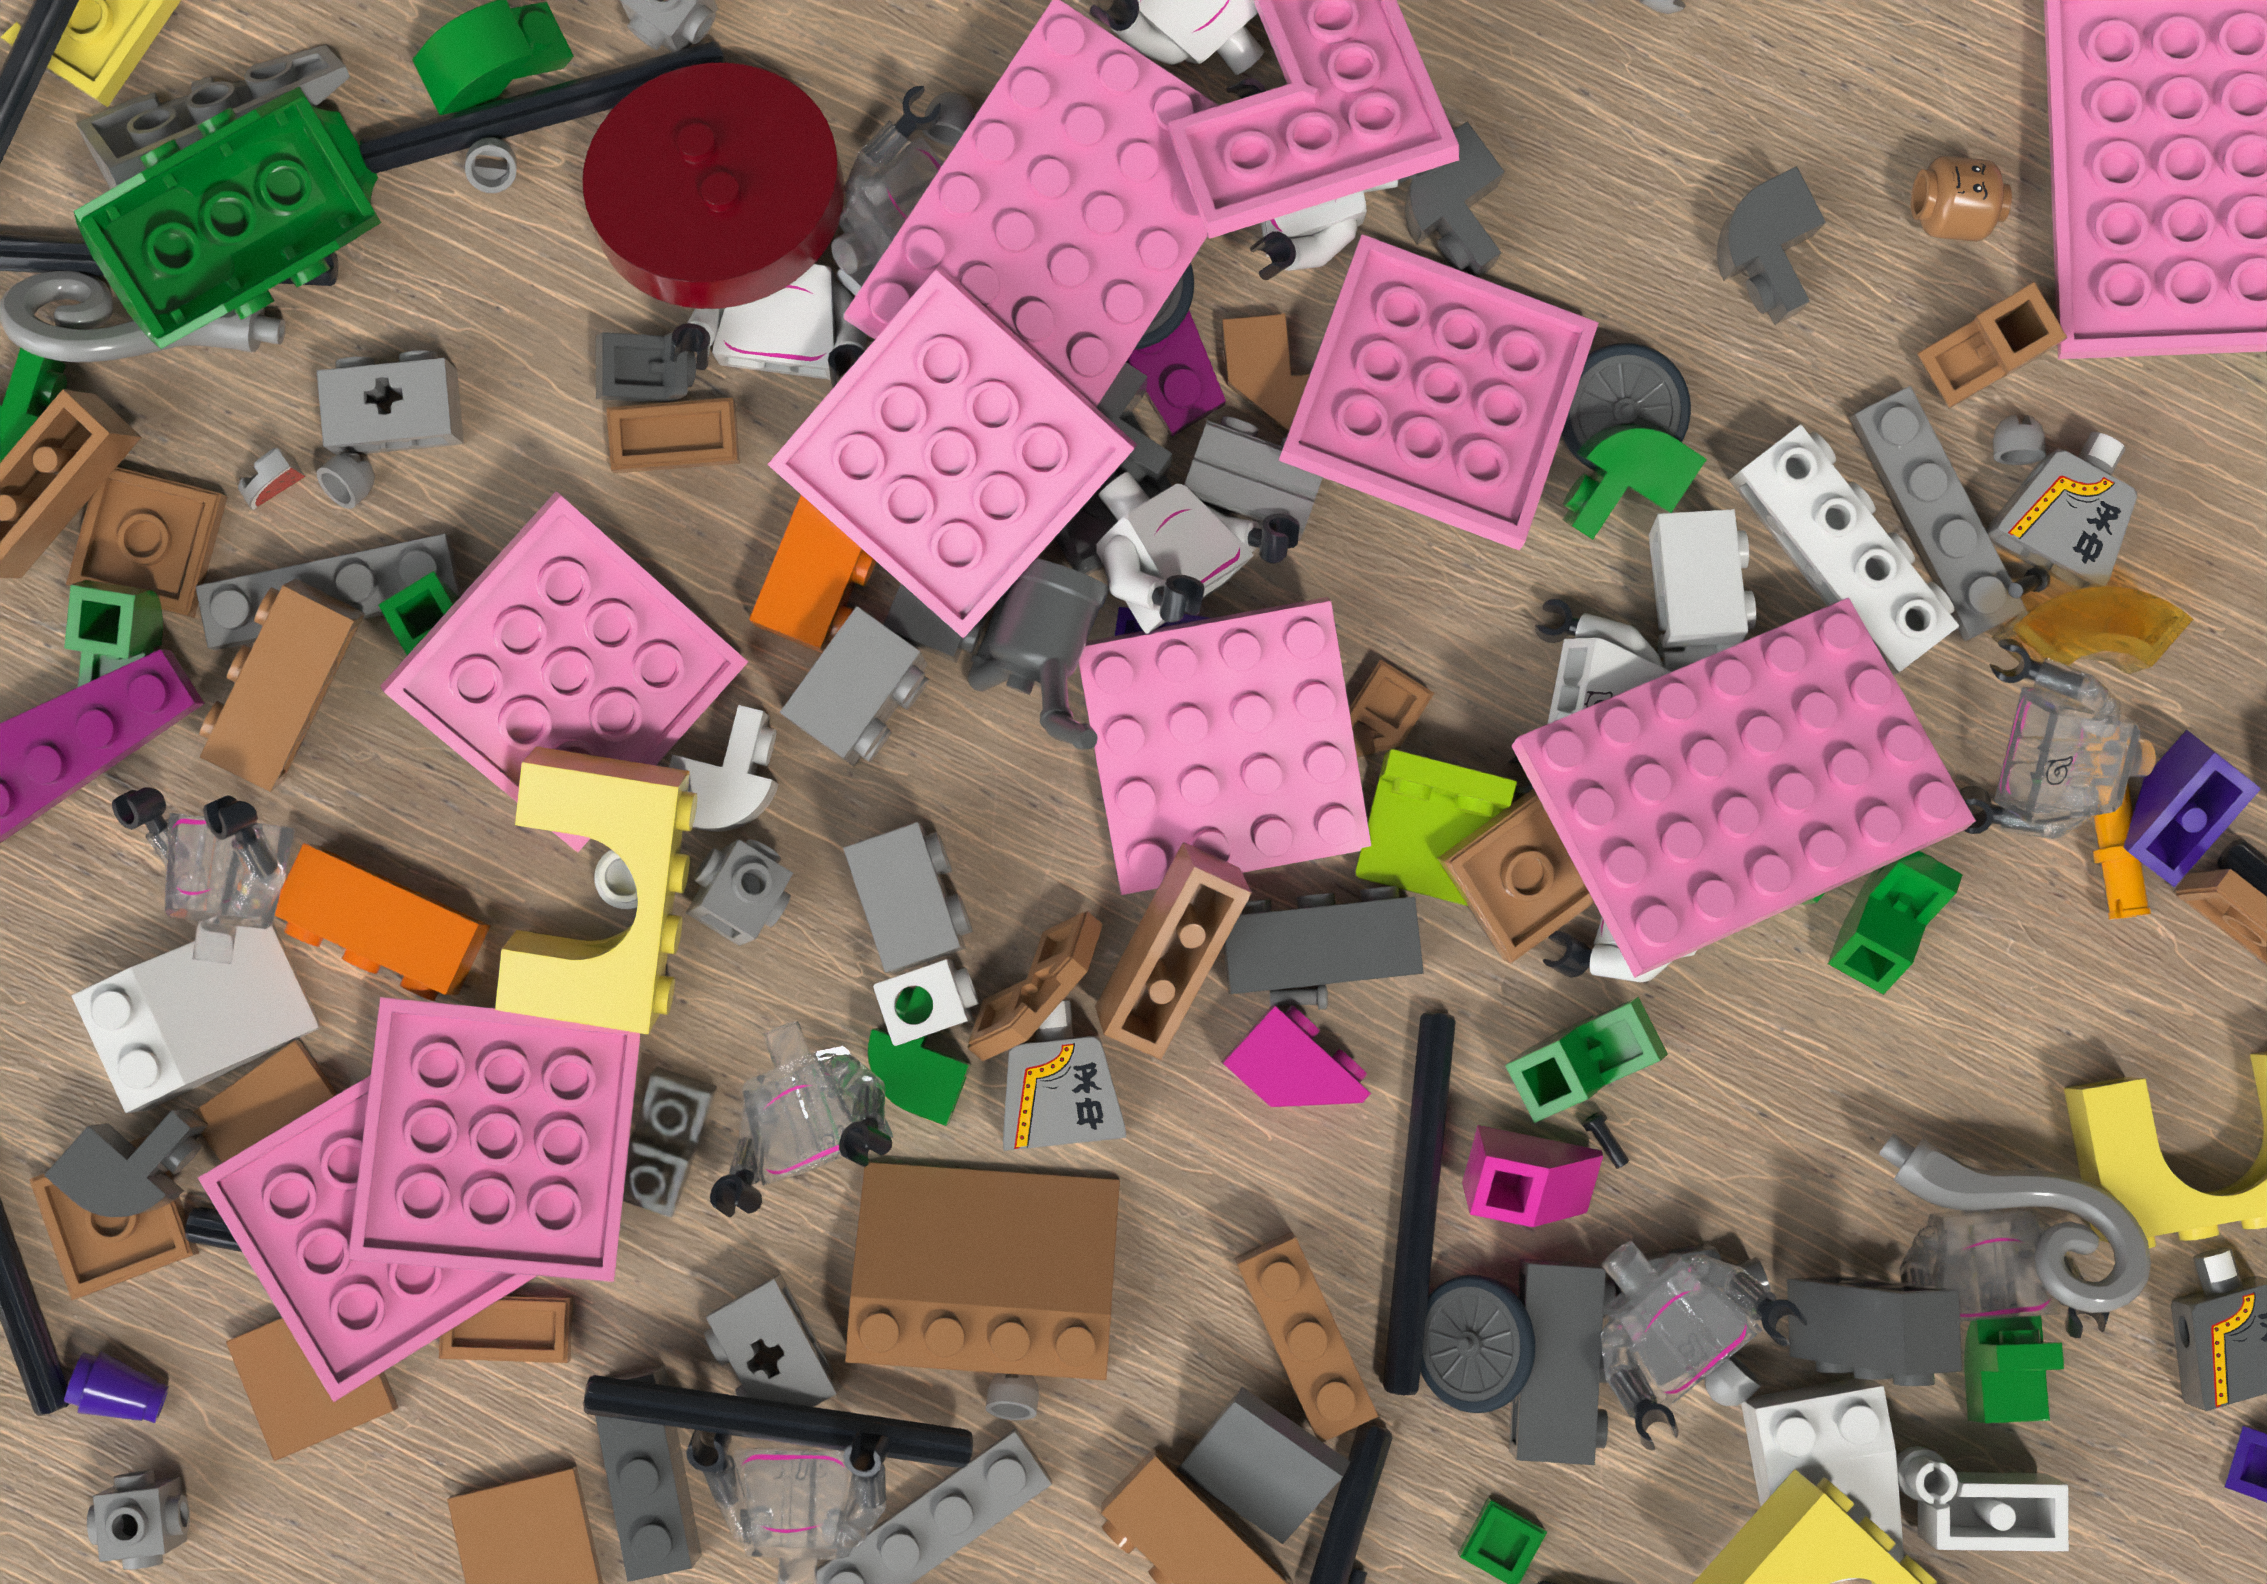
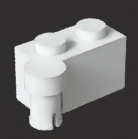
(1699, 585)
(1984, 1507)

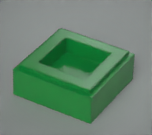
(1502, 1542)

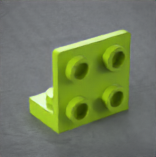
(1421, 814)

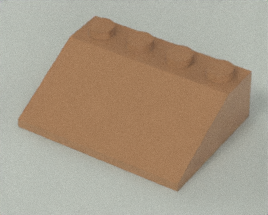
(983, 1271)

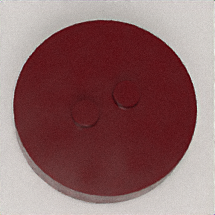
(714, 185)

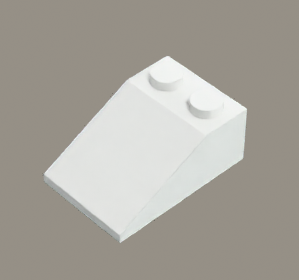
(194, 1020)
(1834, 1434)

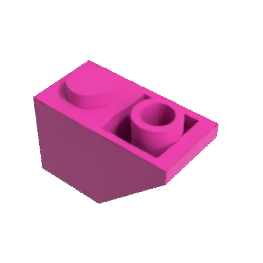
(1289, 1068)
(1528, 1177)

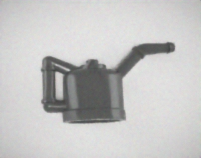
(1039, 641)

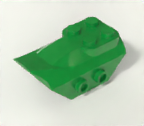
(230, 216)

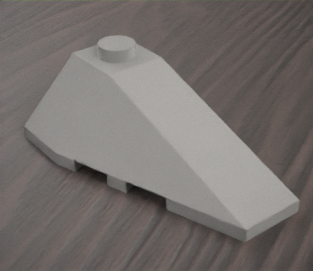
(143, 123)

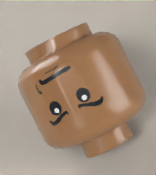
(1960, 198)

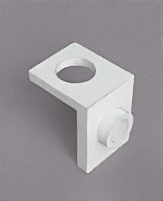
(951, 996)

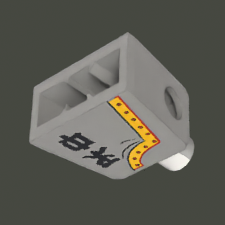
(2069, 514)
(1060, 1089)

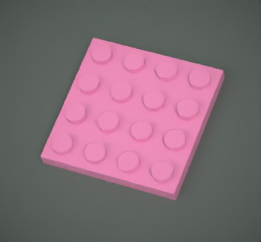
(1439, 392)
(952, 452)
(562, 653)
(1225, 742)
(494, 1142)
(293, 1220)

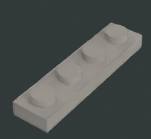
(1937, 512)
(354, 578)
(944, 1517)

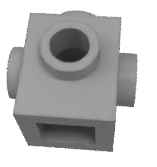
(670, 23)
(740, 890)
(156, 1506)

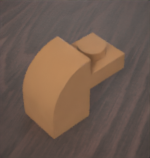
(1992, 345)

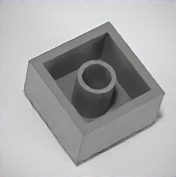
(857, 688)
(907, 897)

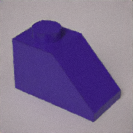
(2185, 807)

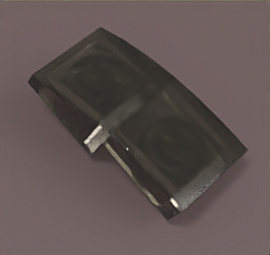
(666, 1140)

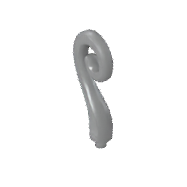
(76, 332)
(1956, 1186)

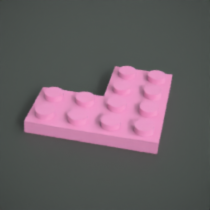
(1344, 123)

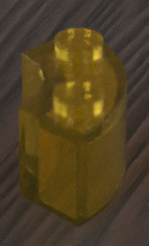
(2098, 624)

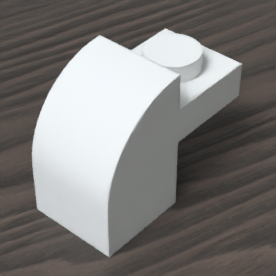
(732, 793)

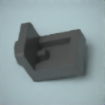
(641, 368)

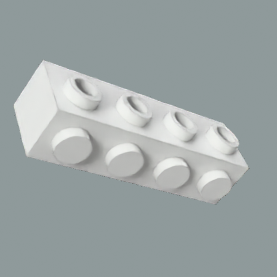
(1843, 548)

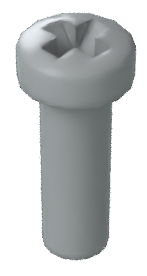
(1300, 997)

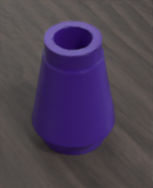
(114, 1389)

